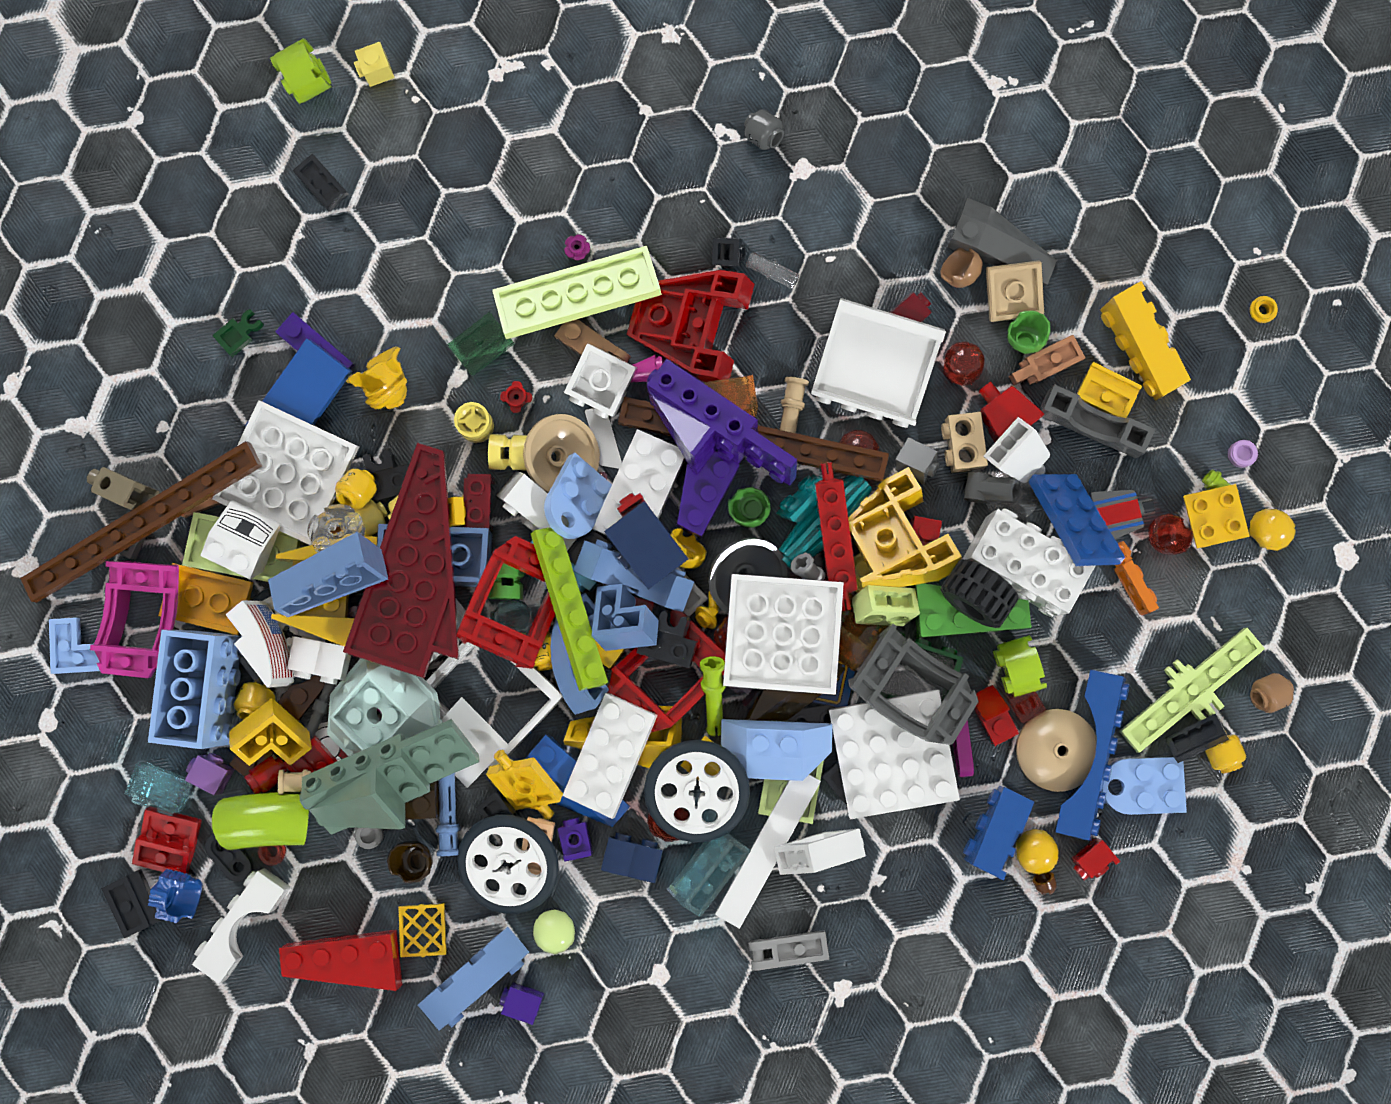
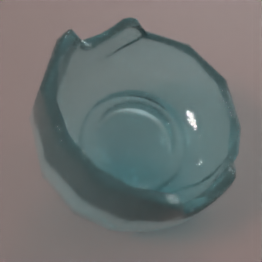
(514, 615)

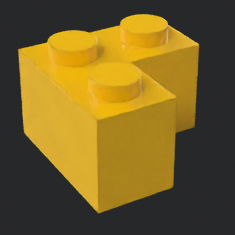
(269, 729)

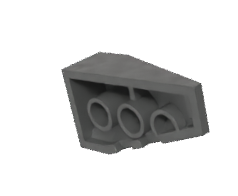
(997, 239)

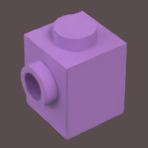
(209, 773)

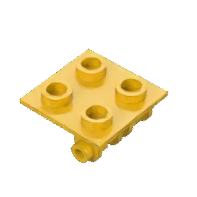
(1216, 516)

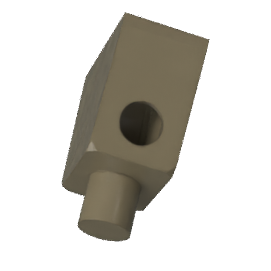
(119, 488)

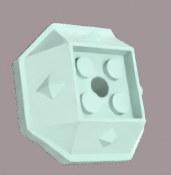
(404, 700)

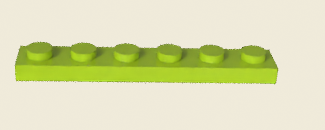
(569, 609)

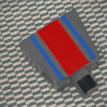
(1122, 510)

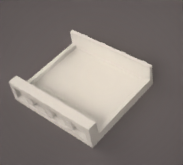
(877, 362)

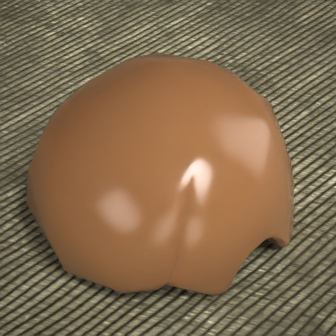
(961, 268)

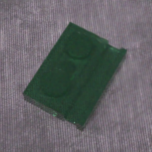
(480, 344)

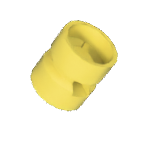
(473, 422)
(496, 452)

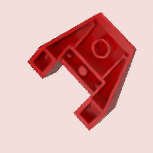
(686, 319)

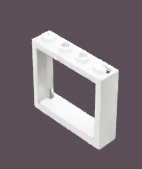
(534, 675)

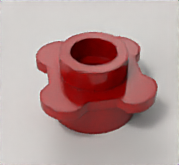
(516, 389)

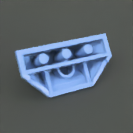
(776, 747)

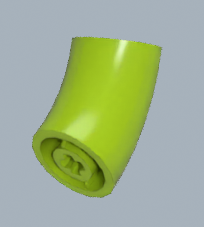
(260, 820)

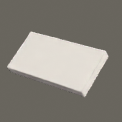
(610, 755)

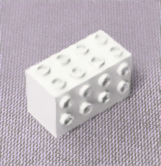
(1030, 562)

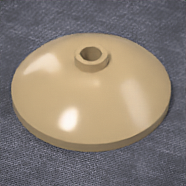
(560, 435)
(1039, 744)

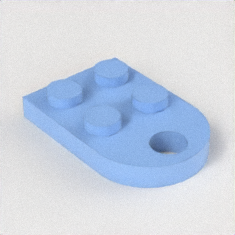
(577, 496)
(1148, 786)

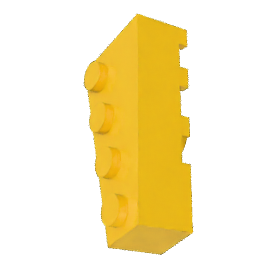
(1144, 342)

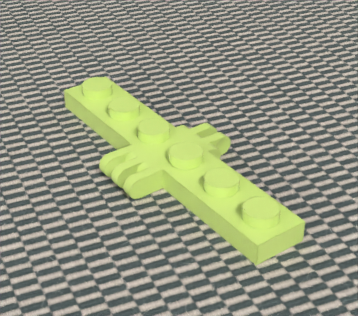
(1192, 690)

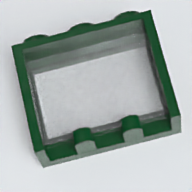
(907, 681)

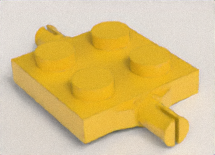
(524, 784)

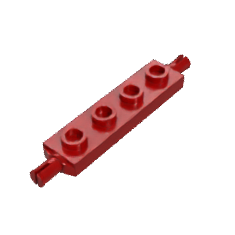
(836, 532)

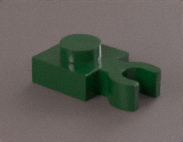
(235, 336)

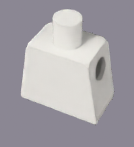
(1019, 452)

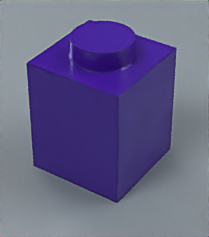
(521, 1003)

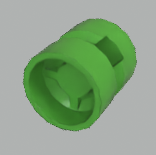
(504, 592)

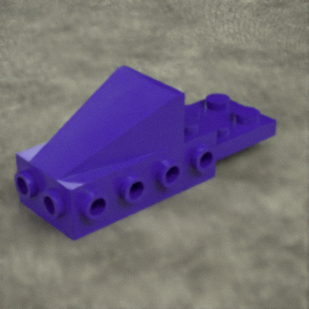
(707, 421)

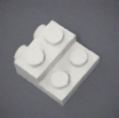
(600, 381)

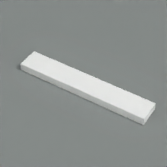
(762, 856)

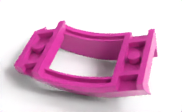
(124, 578)

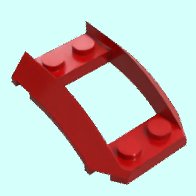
(494, 636)
(626, 689)

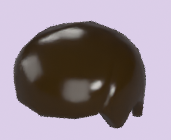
(410, 861)

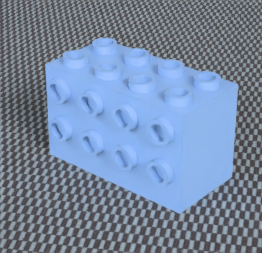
(194, 689)

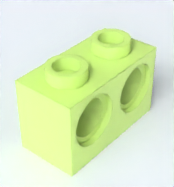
(885, 605)

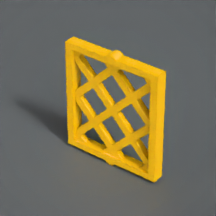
(442, 928)

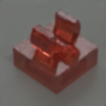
(1027, 706)

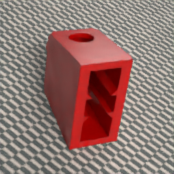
(1005, 409)

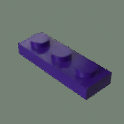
(296, 331)

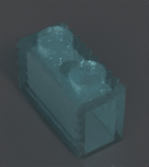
(159, 788)

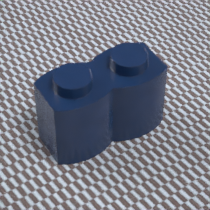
(632, 858)

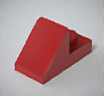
(994, 715)

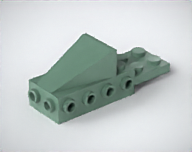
(376, 782)

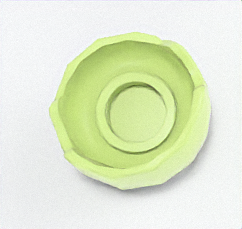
(554, 931)

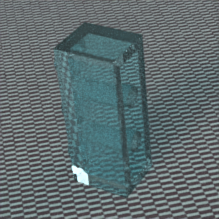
(708, 872)

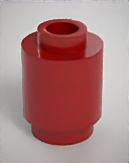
(265, 775)

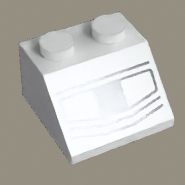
(241, 540)

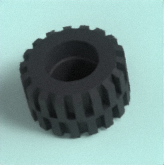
(979, 593)

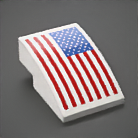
(262, 642)

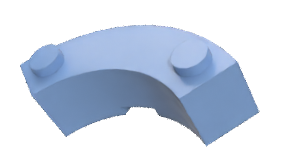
(602, 565)
(577, 700)
(468, 983)

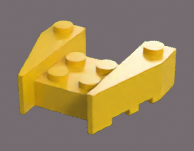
(891, 543)
(327, 620)

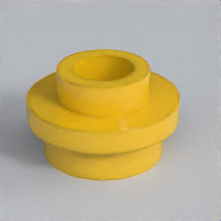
(1270, 306)

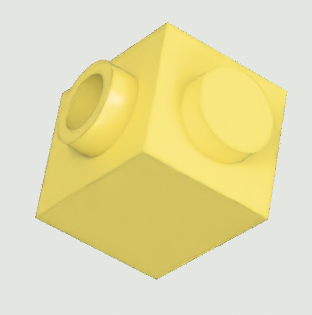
(373, 64)

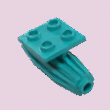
(803, 509)

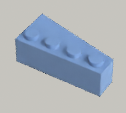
(328, 575)

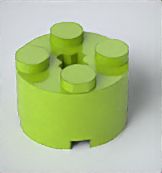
(302, 71)
(1020, 666)

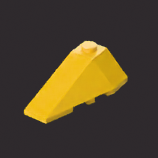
(655, 745)

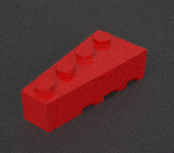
(352, 960)

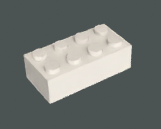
(648, 469)

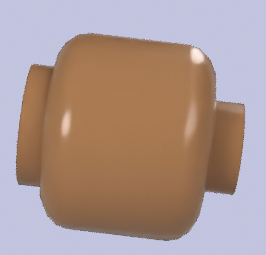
(1272, 693)

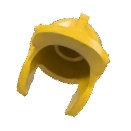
(382, 381)

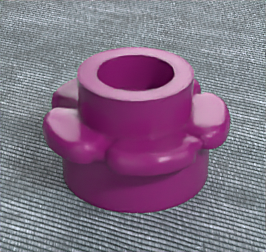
(577, 254)

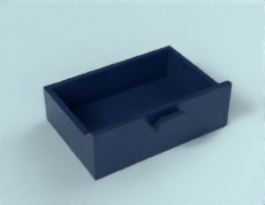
(645, 545)

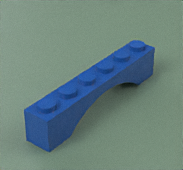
(1080, 812)

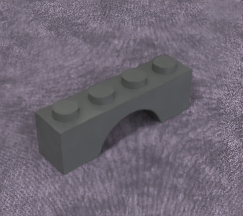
(1075, 414)

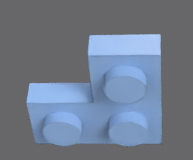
(66, 650)

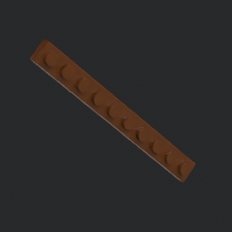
(806, 449)
(141, 521)

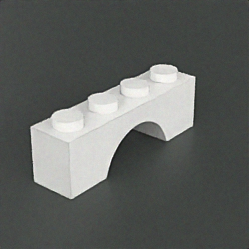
(221, 953)

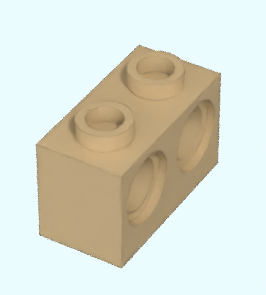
(972, 442)

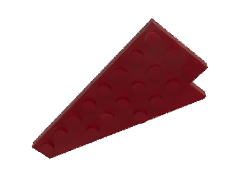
(416, 607)

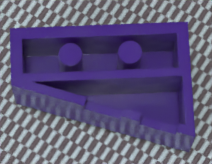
(704, 493)

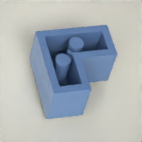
(621, 623)

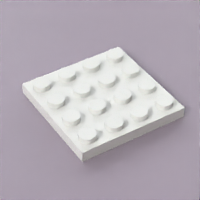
(296, 470)
(783, 634)
(886, 765)

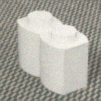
(318, 659)

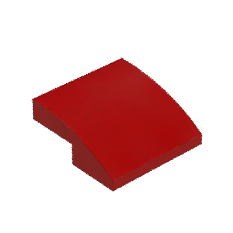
(166, 841)

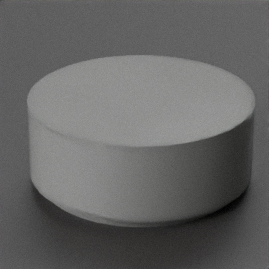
(369, 837)

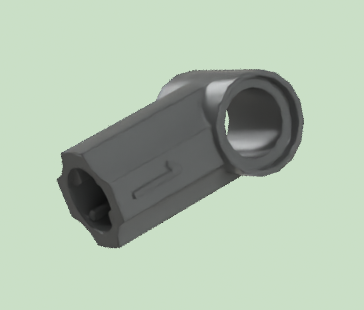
(985, 488)

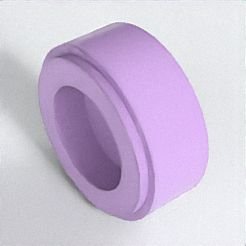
(1242, 453)

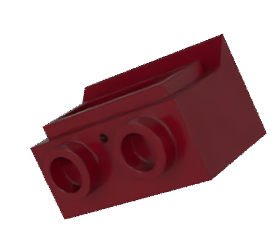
(478, 500)

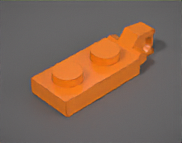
(1132, 580)

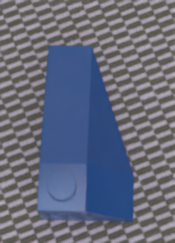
(559, 766)

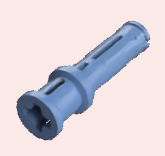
(447, 828)

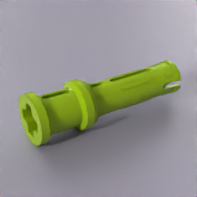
(713, 687)

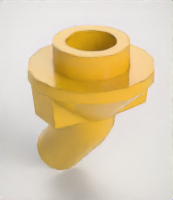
(707, 616)

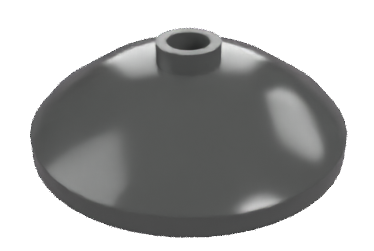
(754, 555)

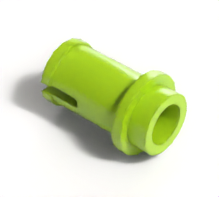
(1214, 480)

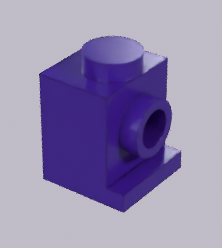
(583, 847)

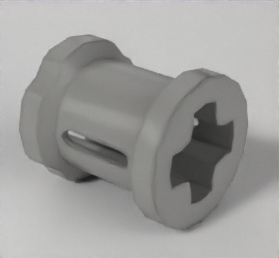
(806, 569)

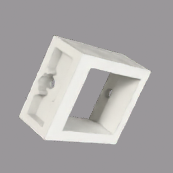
(819, 851)

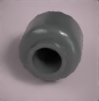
(763, 129)

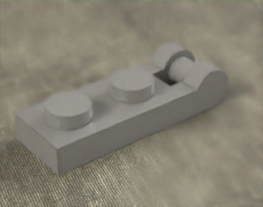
(789, 950)

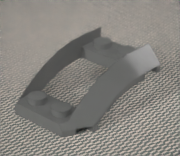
(881, 664)

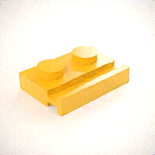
(1108, 391)

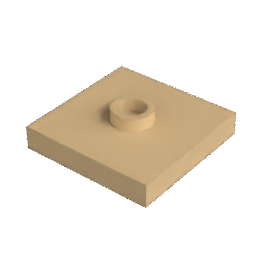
(1014, 290)

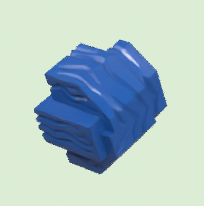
(175, 896)

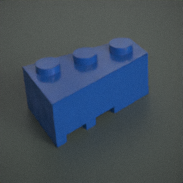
(998, 831)

